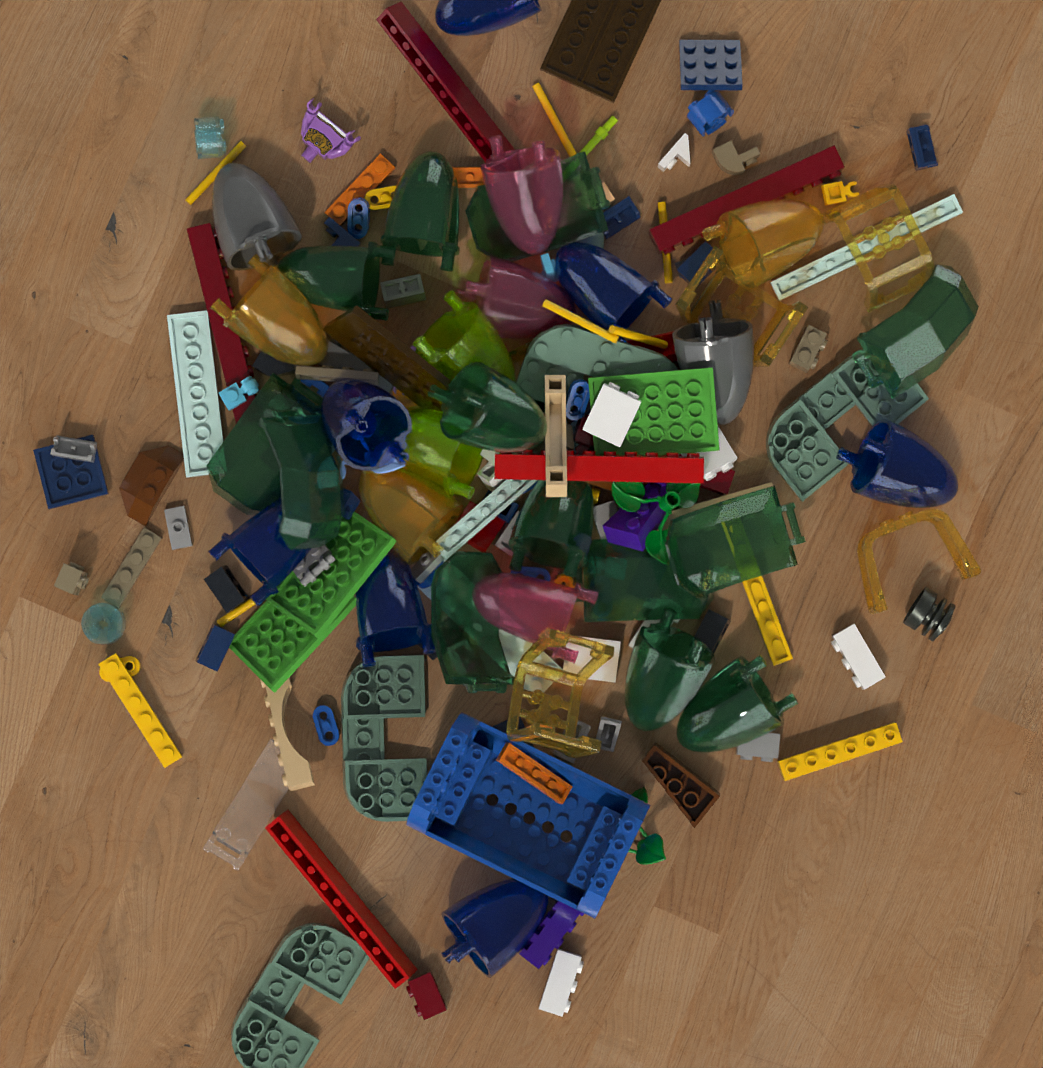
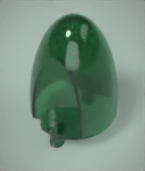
(425, 211)
(339, 275)
(489, 411)
(554, 528)
(664, 673)
(731, 709)

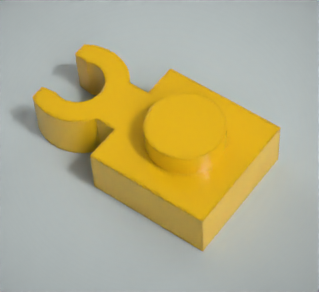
(836, 192)

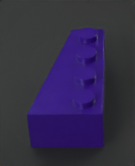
(632, 528)
(549, 934)

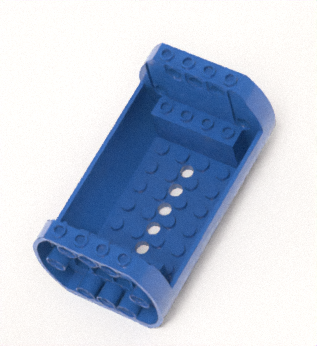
(456, 813)

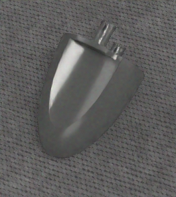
(250, 218)
(726, 347)

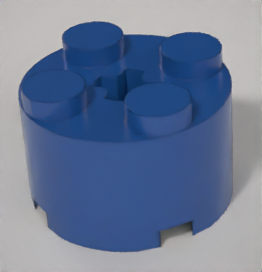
(709, 112)

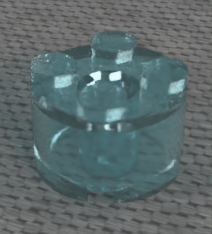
(208, 137)
(112, 616)

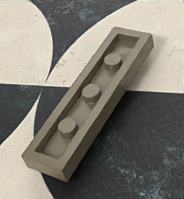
(329, 374)
(131, 567)

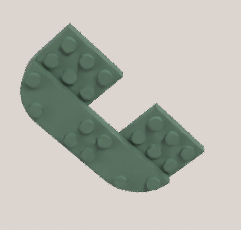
(578, 352)
(798, 437)
(390, 689)
(307, 955)

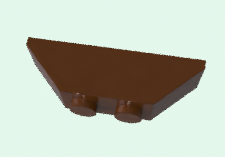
(149, 481)

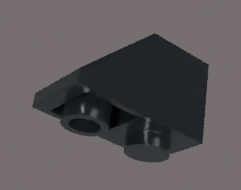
(268, 365)

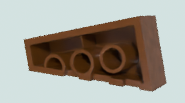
(684, 786)

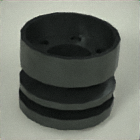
(929, 614)

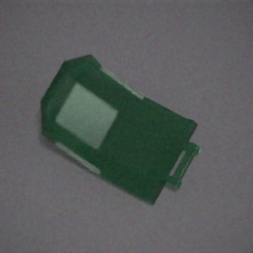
(580, 216)
(920, 334)
(245, 464)
(308, 477)
(731, 542)
(633, 586)
(462, 638)

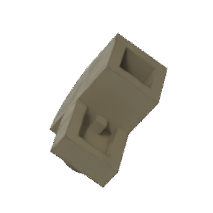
(730, 161)

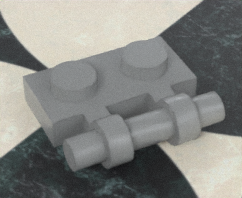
(313, 564)

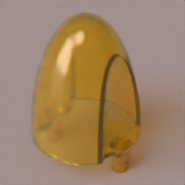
(766, 238)
(277, 318)
(409, 510)

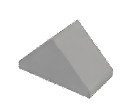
(608, 733)

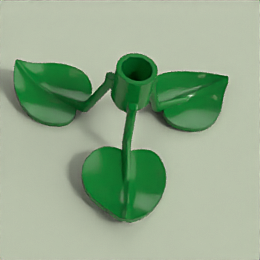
(629, 497)
(651, 848)

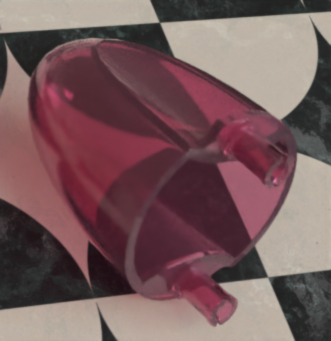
(525, 193)
(514, 299)
(529, 606)

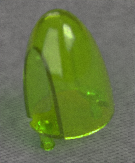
(462, 339)
(438, 457)

